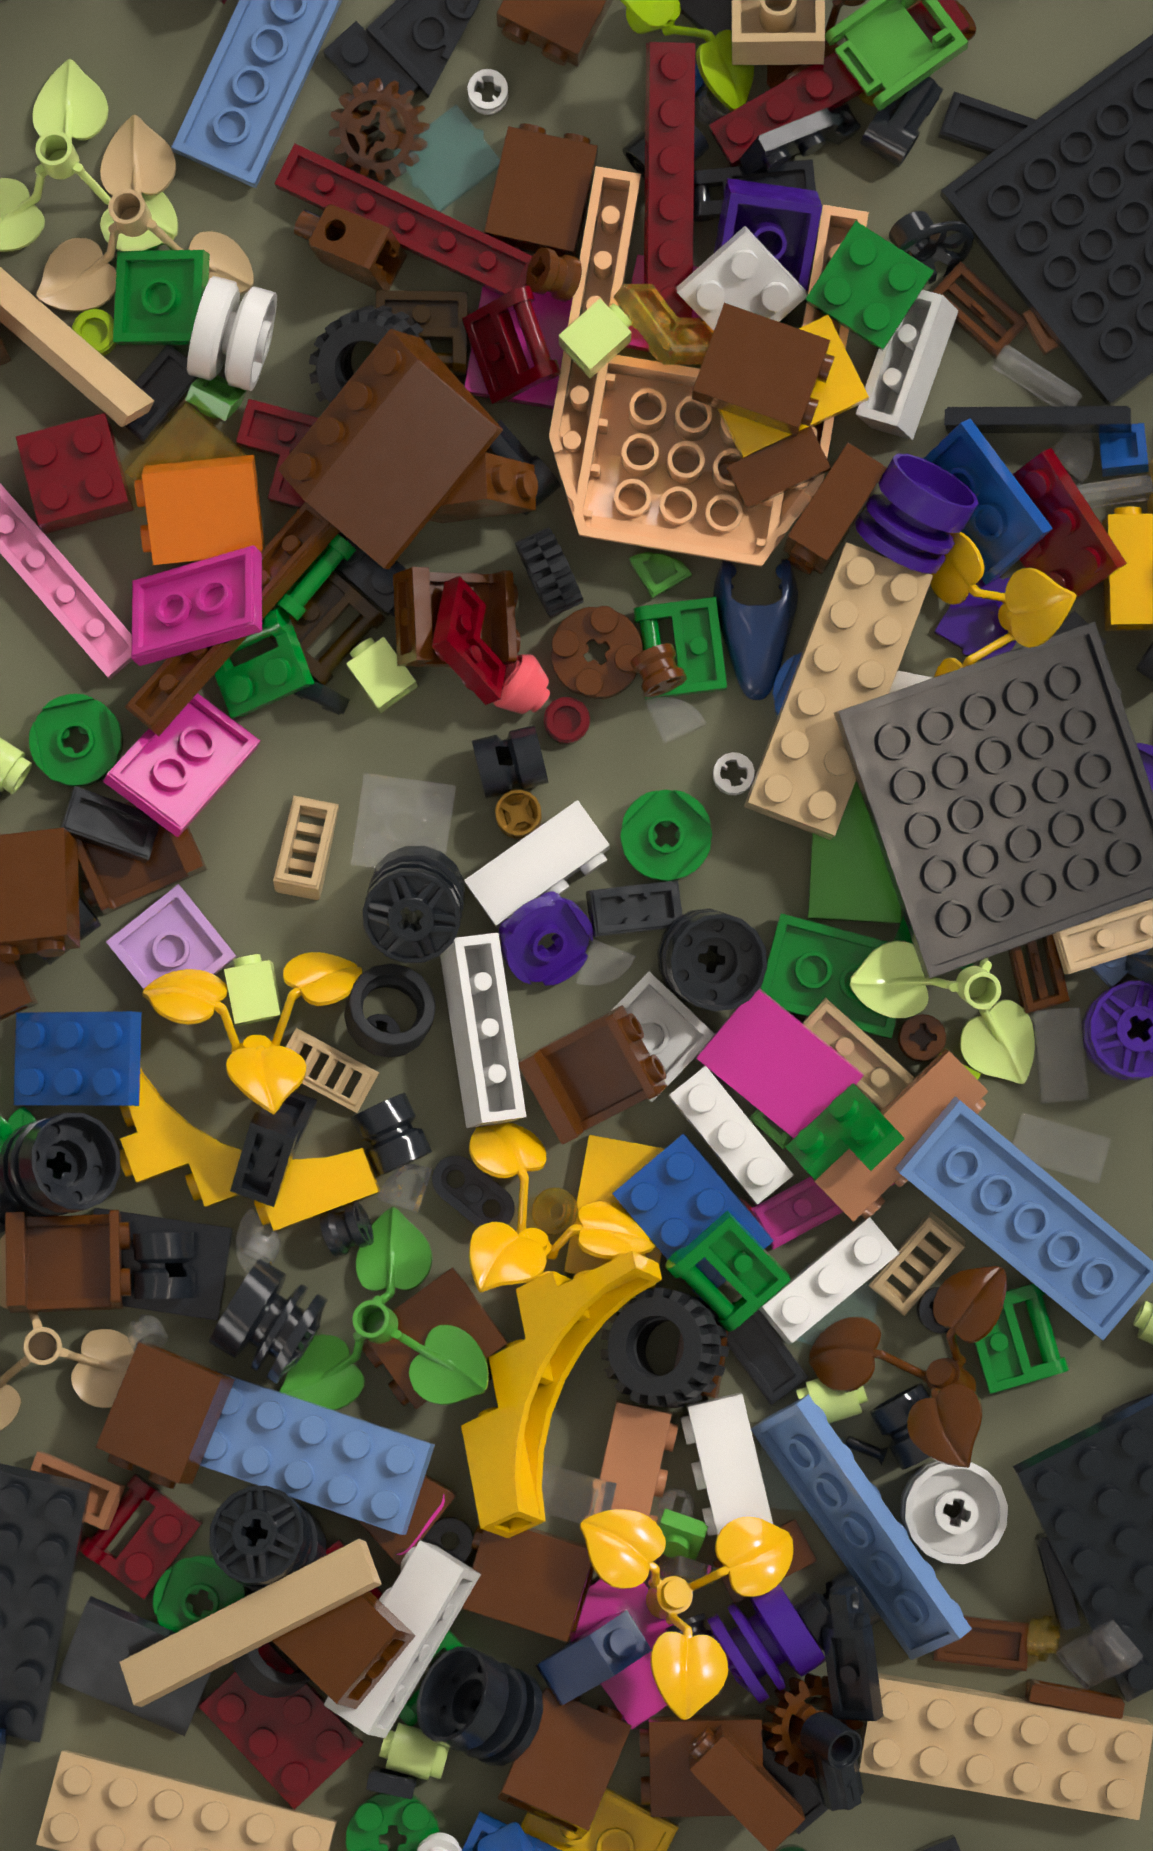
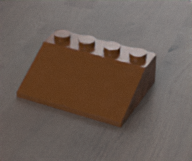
(390, 447)

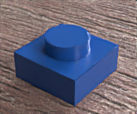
(1124, 452)

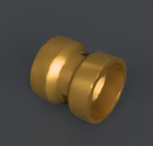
(520, 807)

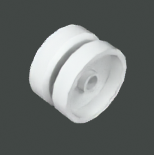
(232, 333)
(973, 1530)

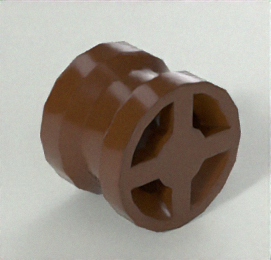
(554, 274)
(658, 670)
(913, 1038)

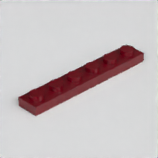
(806, 93)
(669, 169)
(413, 223)

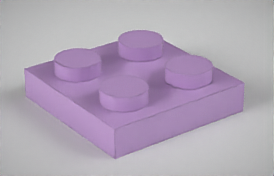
(170, 939)

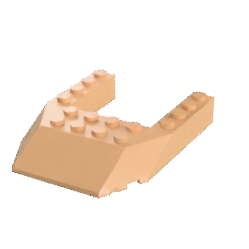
(631, 440)

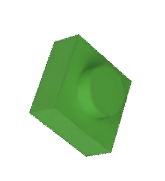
(215, 397)
(682, 1534)

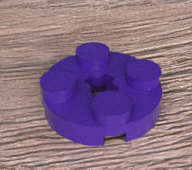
(534, 920)

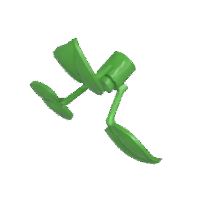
(449, 1364)

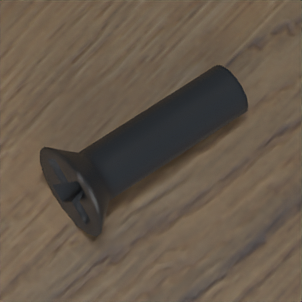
(866, 1448)

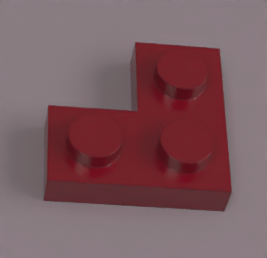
(276, 433)
(459, 641)

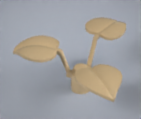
(133, 165)
(99, 1366)

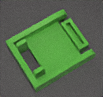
(890, 48)

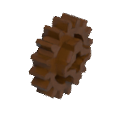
(398, 134)
(791, 1715)

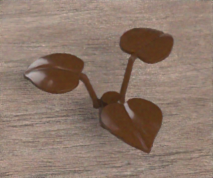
(951, 1419)

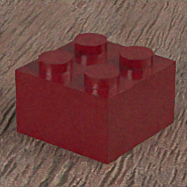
(74, 473)

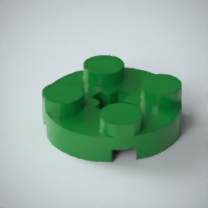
(54, 726)
(666, 808)
(187, 1578)
(384, 1810)

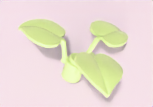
(68, 109)
(995, 1043)

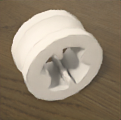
(475, 98)
(742, 762)

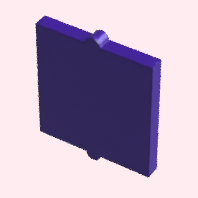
(975, 622)

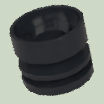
(416, 880)
(730, 978)
(59, 1165)
(268, 1321)
(291, 1543)
(479, 1706)

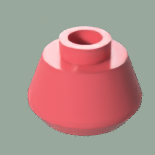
(524, 686)

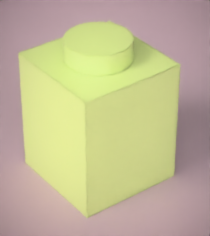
(596, 337)
(378, 674)
(253, 990)

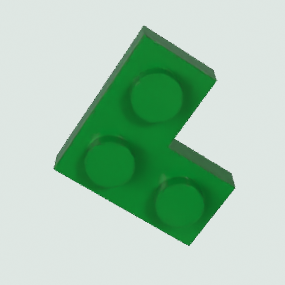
(845, 1124)

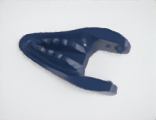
(756, 633)

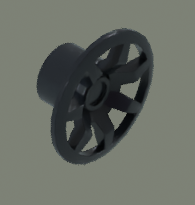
(928, 241)

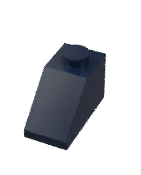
(593, 1657)

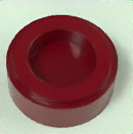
(566, 720)

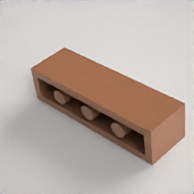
(911, 1113)

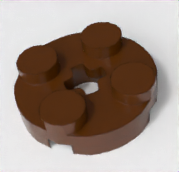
(570, 645)

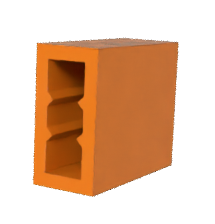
(200, 508)

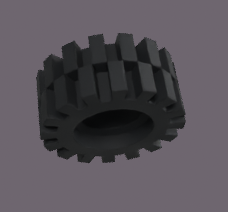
(549, 572)

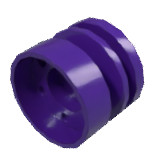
(916, 513)
(1107, 1026)
(766, 1641)

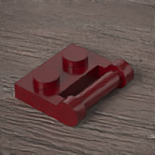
(499, 348)
(151, 1547)

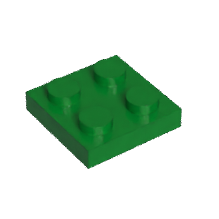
(869, 285)
(158, 295)

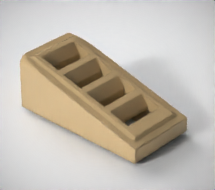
(298, 885)
(362, 1088)
(917, 1238)

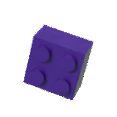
(778, 217)

